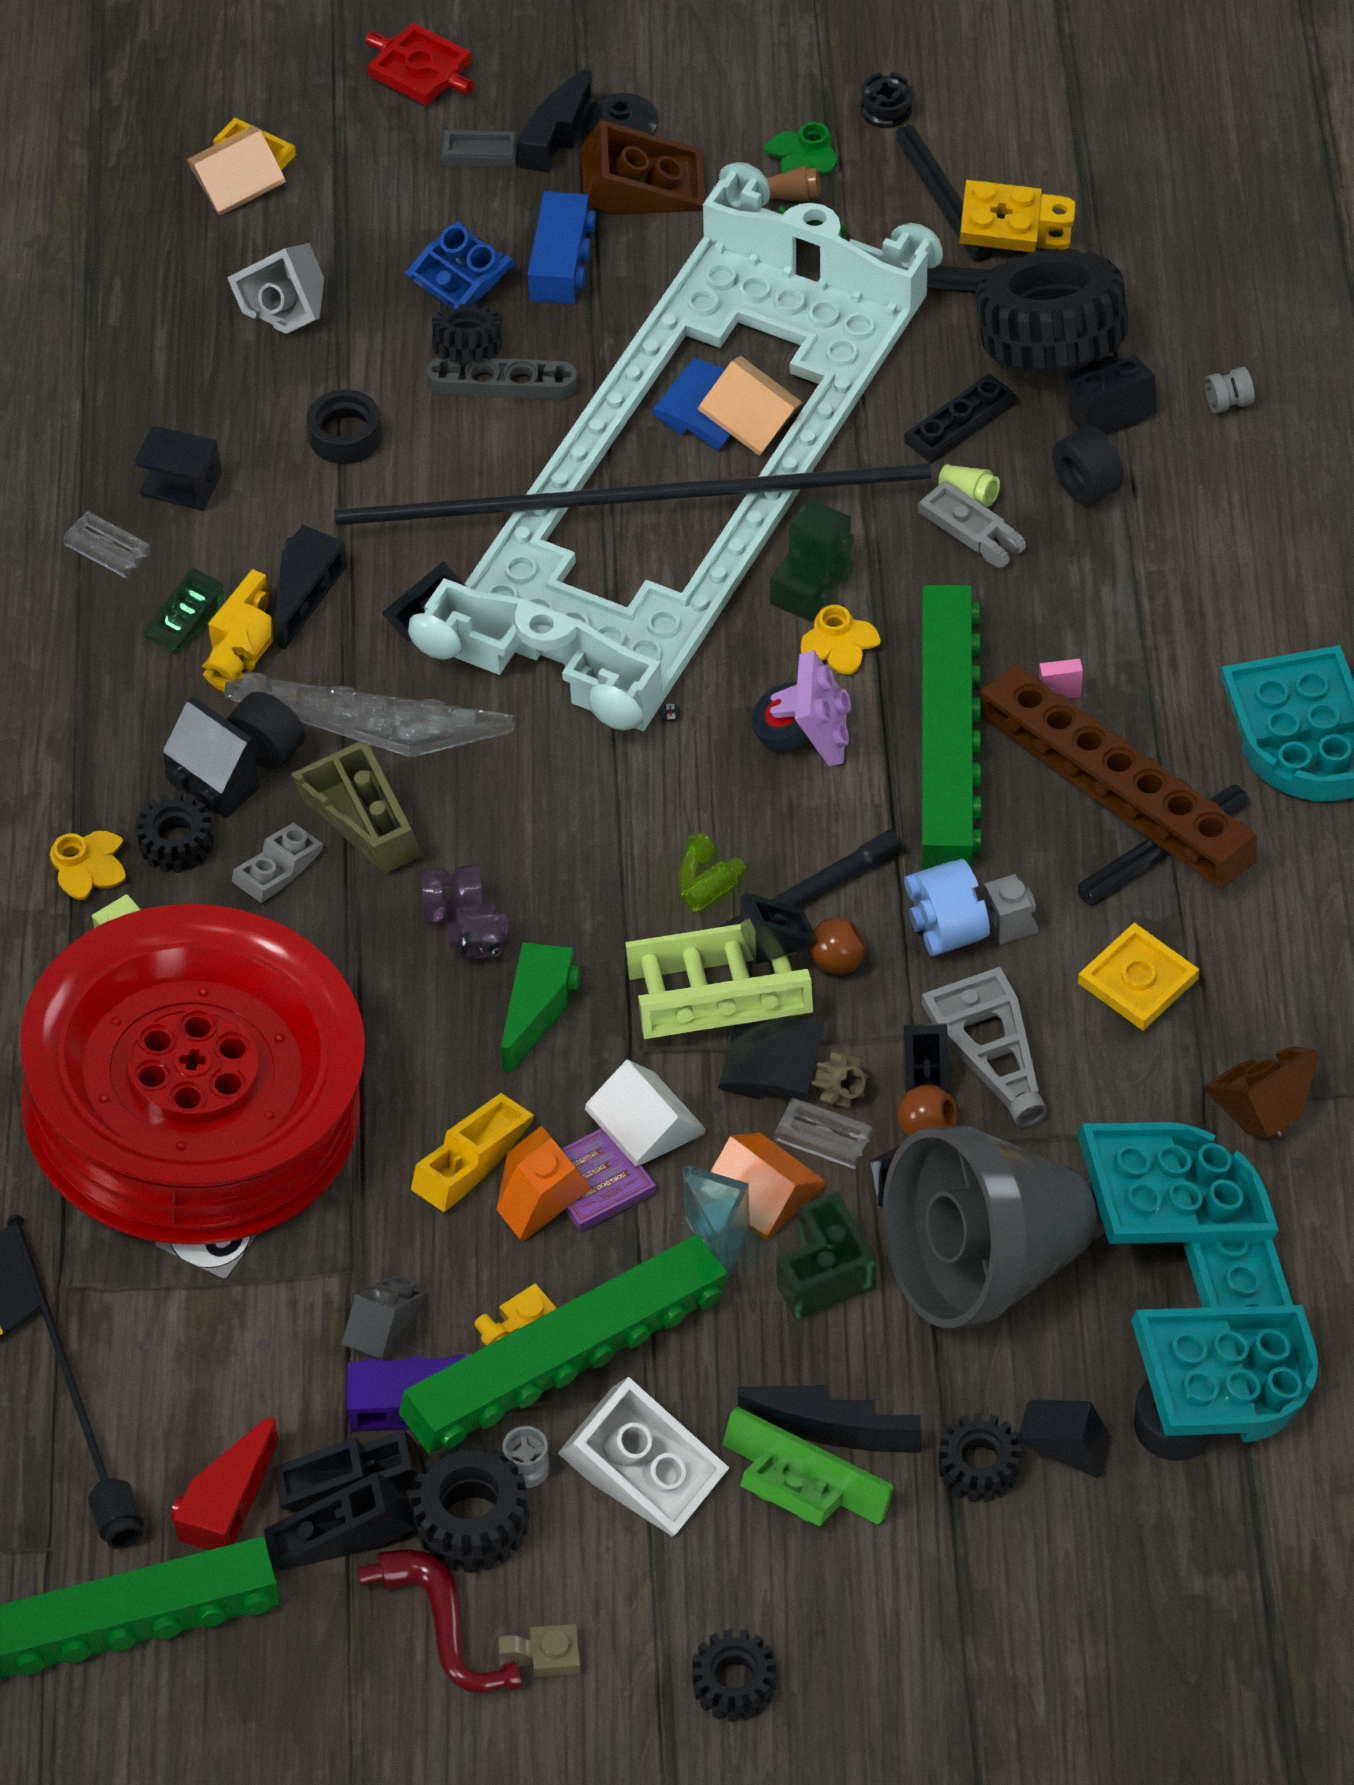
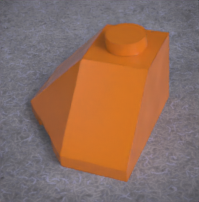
(537, 1184)

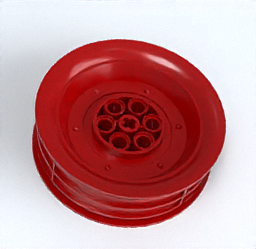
(199, 992)

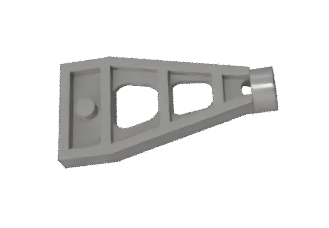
(974, 1001)

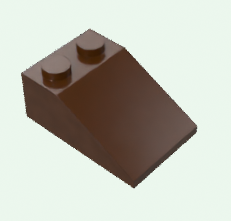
(641, 172)

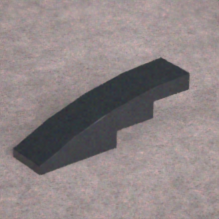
(841, 1423)

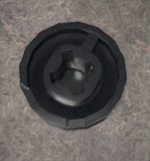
(886, 100)

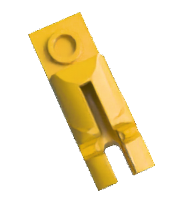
(239, 632)

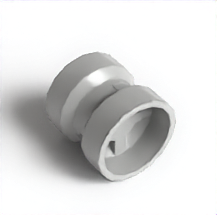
(1229, 390)
(529, 1451)

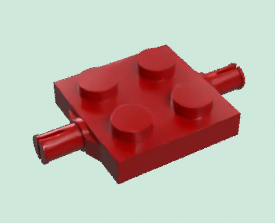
(419, 63)

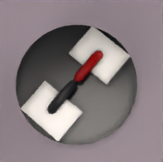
(670, 712)

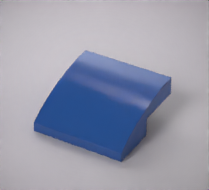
(682, 399)

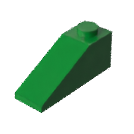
(538, 998)

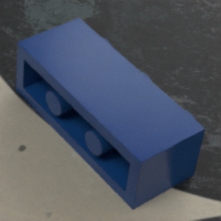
(560, 248)

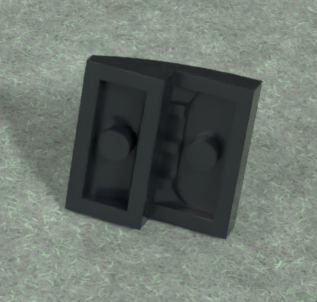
(772, 1057)

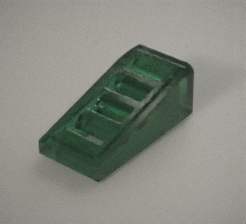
(193, 588)

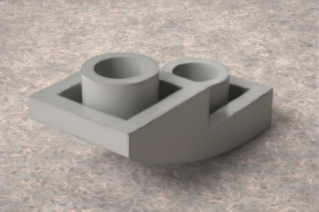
(282, 860)

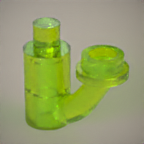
(713, 882)

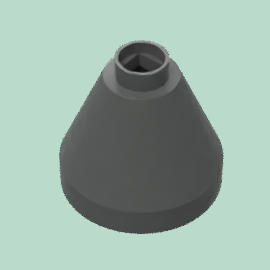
(980, 1223)

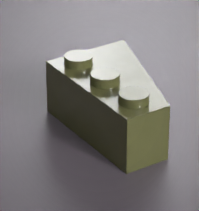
(360, 805)

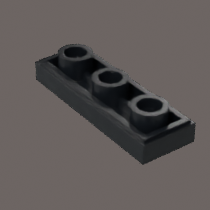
(960, 418)

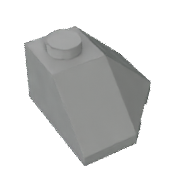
(281, 288)

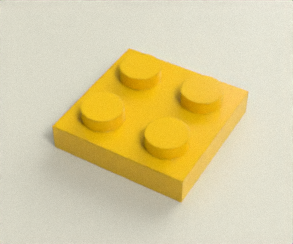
(1138, 976)

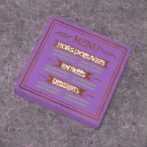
(612, 1179)

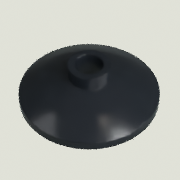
(624, 110)

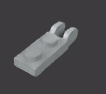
(971, 523)

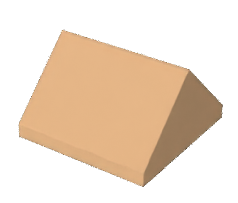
(236, 170)
(749, 405)

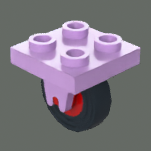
(805, 712)

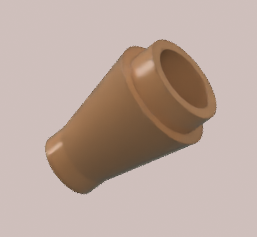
(796, 185)

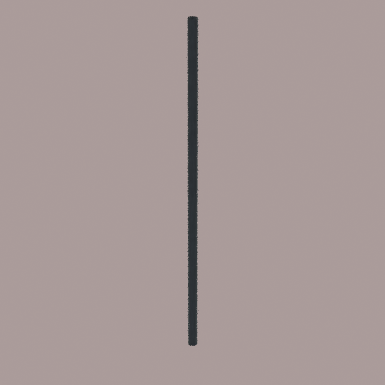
(632, 494)

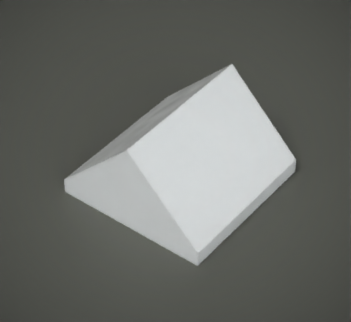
(642, 1114)

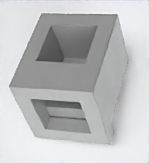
(1009, 909)

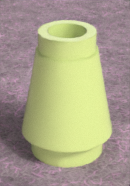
(974, 482)

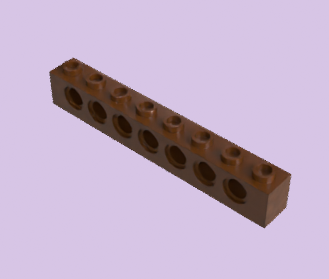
(1119, 776)

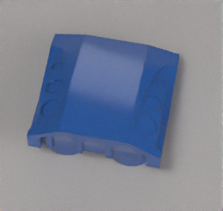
(458, 267)

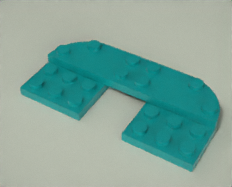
(1297, 721)
(1248, 1351)

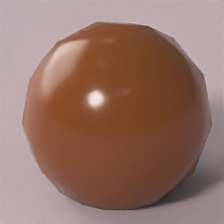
(838, 947)
(926, 1108)

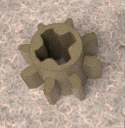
(840, 1079)

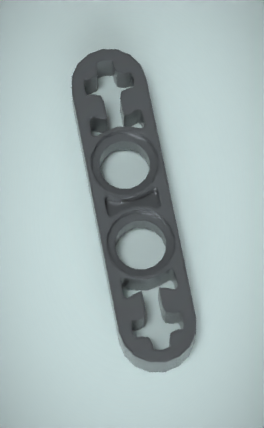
(501, 384)

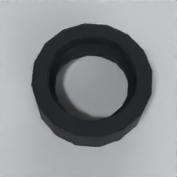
(342, 404)

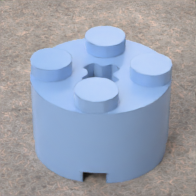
(947, 907)

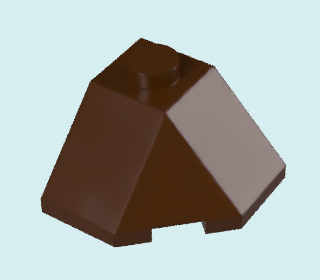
(1266, 1093)

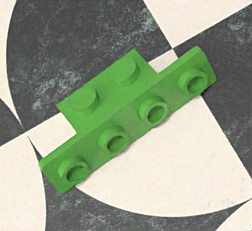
(801, 1474)

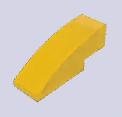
(470, 1151)

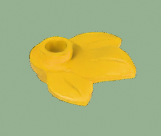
(841, 644)
(90, 866)

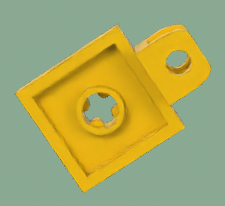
(1025, 220)

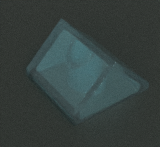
(717, 1212)

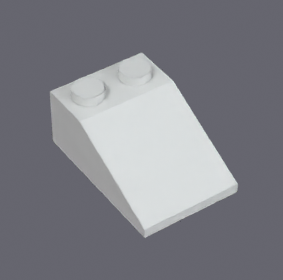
(643, 1457)

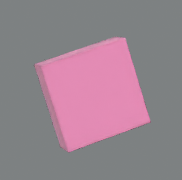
(1063, 677)

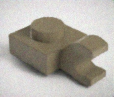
(549, 1650)

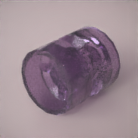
(467, 890)

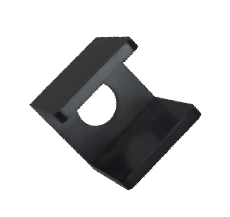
(181, 467)

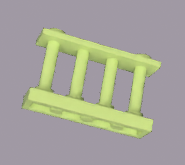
(714, 1004)

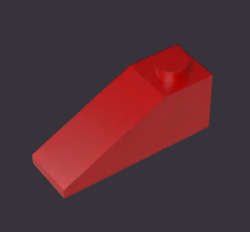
(224, 1491)

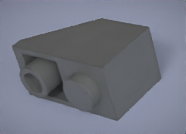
(383, 1316)

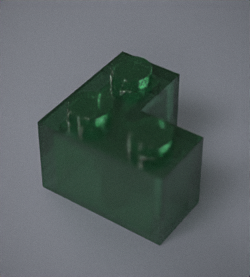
(815, 562)
(831, 1264)

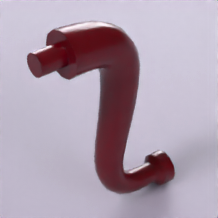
(423, 1569)

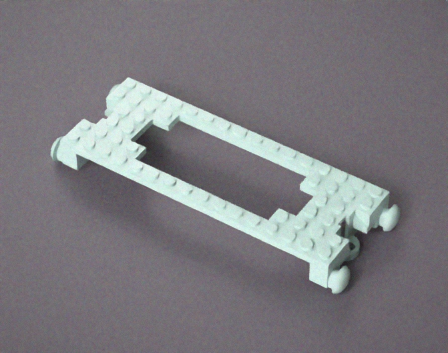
(742, 273)

